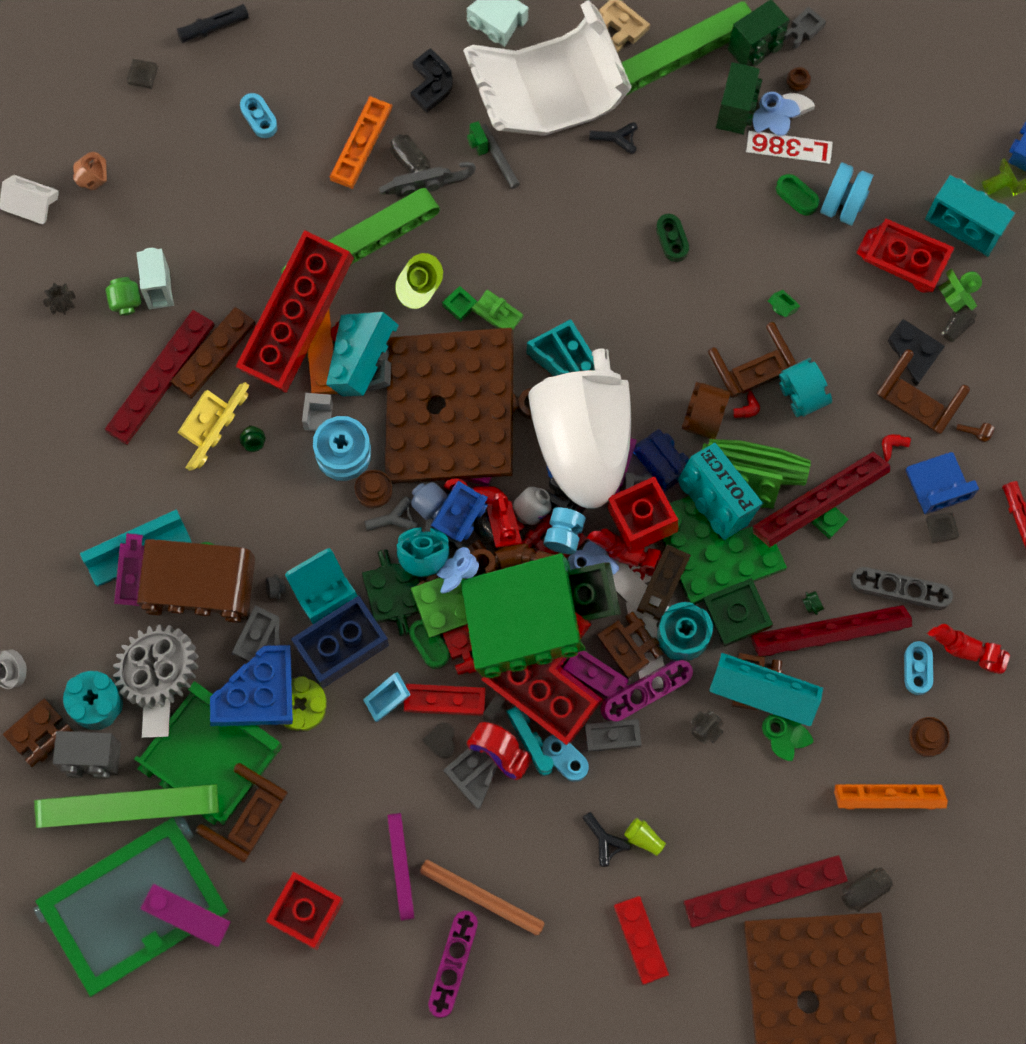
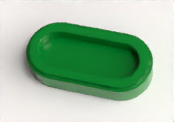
(797, 194)
(432, 650)

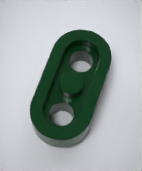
(672, 239)

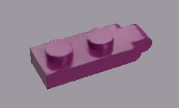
(129, 570)
(596, 674)

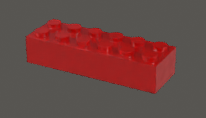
(295, 311)

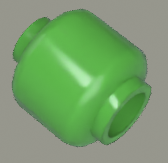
(123, 296)

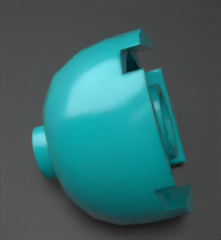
(422, 552)

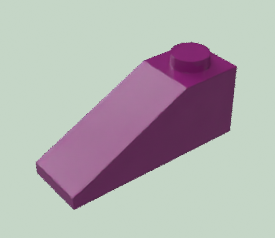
(185, 915)

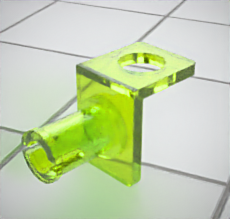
(1004, 179)

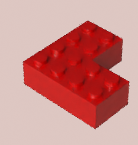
(550, 694)

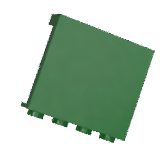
(521, 616)
(207, 754)

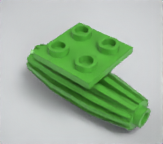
(764, 467)

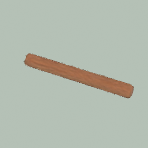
(482, 897)

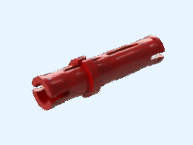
(1017, 507)

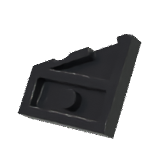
(923, 346)

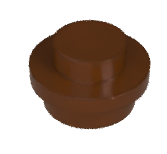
(798, 79)

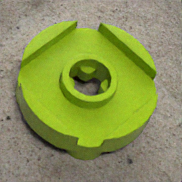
(315, 706)

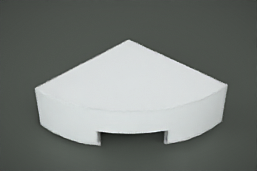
(804, 103)

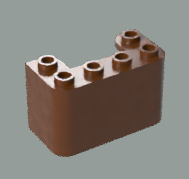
(196, 579)

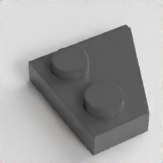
(259, 631)
(472, 775)

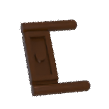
(758, 371)
(917, 403)
(253, 819)

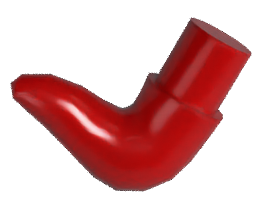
(748, 411)
(893, 440)

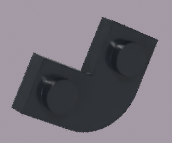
(437, 81)

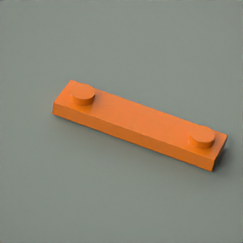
(361, 142)
(320, 358)
(890, 796)

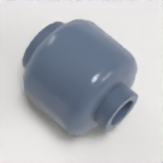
(428, 500)

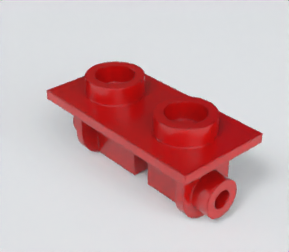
(503, 521)

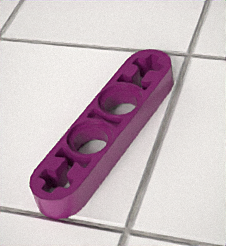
(648, 694)
(401, 866)
(457, 965)

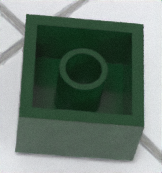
(758, 34)
(739, 98)
(594, 591)

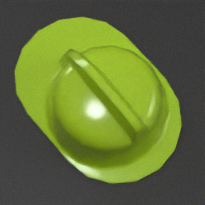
(419, 280)

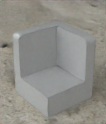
(316, 410)

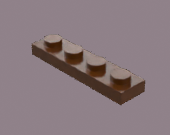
(213, 352)

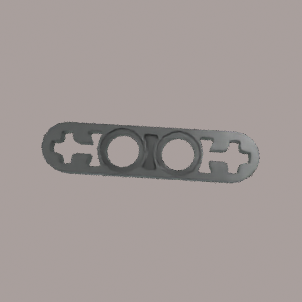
(901, 585)

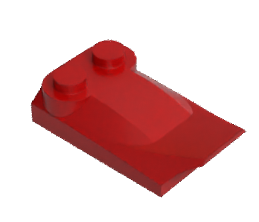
(906, 254)

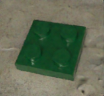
(737, 612)

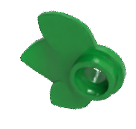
(790, 736)

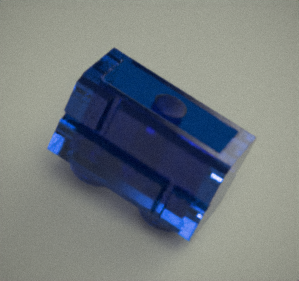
(661, 458)

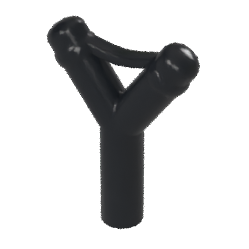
(617, 137)
(605, 840)

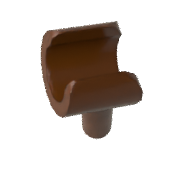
(983, 434)

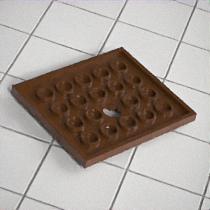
(474, 428)
(836, 960)

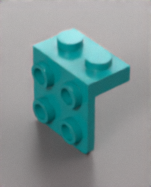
(320, 585)

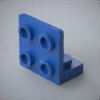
(940, 483)

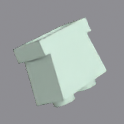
(497, 18)
(155, 278)

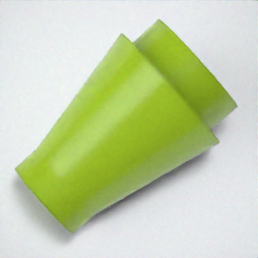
(643, 836)

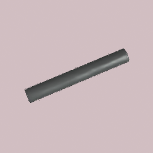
(500, 159)

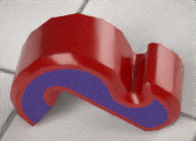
(502, 749)

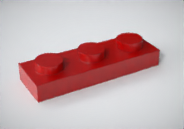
(445, 699)
(641, 940)

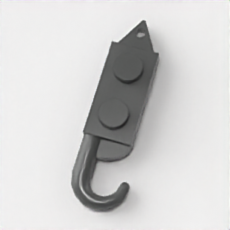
(430, 179)

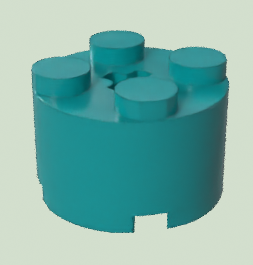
(805, 386)
(691, 618)
(80, 691)

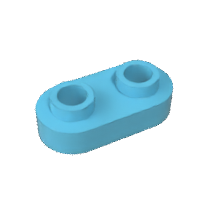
(259, 117)
(918, 669)
(565, 757)

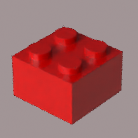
(642, 514)
(305, 911)

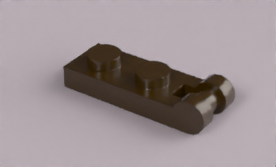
(664, 581)

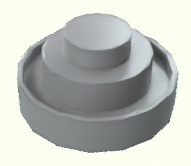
(12, 669)

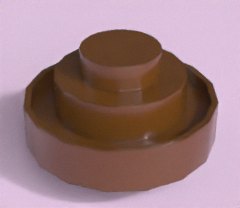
(373, 489)
(929, 736)

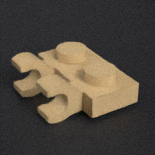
(625, 21)

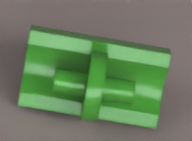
(958, 292)
(497, 311)

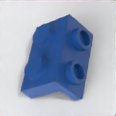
(459, 512)

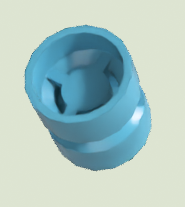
(564, 530)

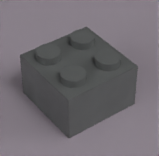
(86, 754)

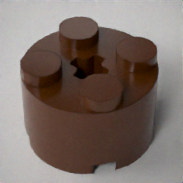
(705, 410)

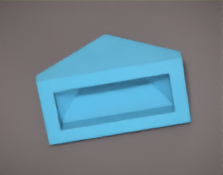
(386, 697)

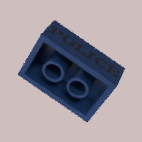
(340, 642)

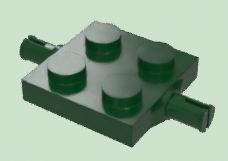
(390, 593)

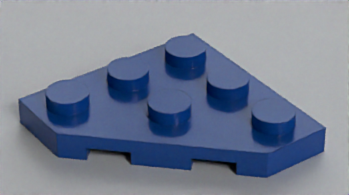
(257, 692)

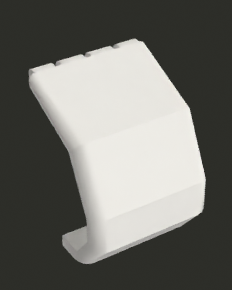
(553, 81)

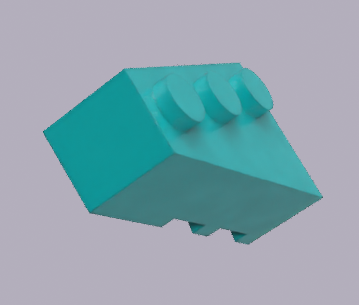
(357, 350)
(561, 350)

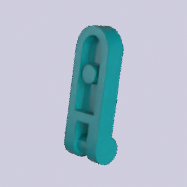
(530, 741)

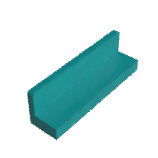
(103, 558)
(766, 689)

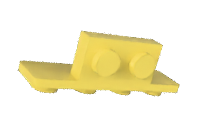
(207, 420)

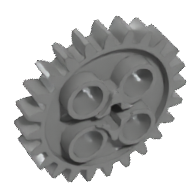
(134, 672)

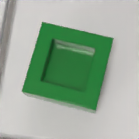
(477, 138)
(459, 303)
(783, 303)
(830, 522)

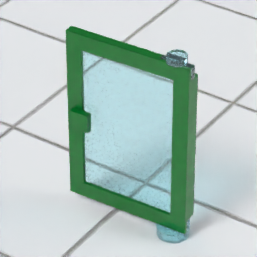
(100, 912)

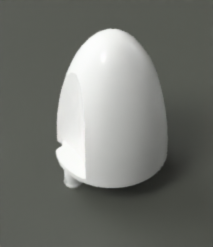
(584, 430)

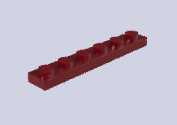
(159, 376)
(821, 499)
(831, 630)
(765, 891)

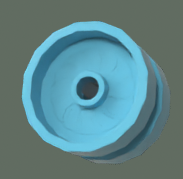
(847, 194)
(346, 434)

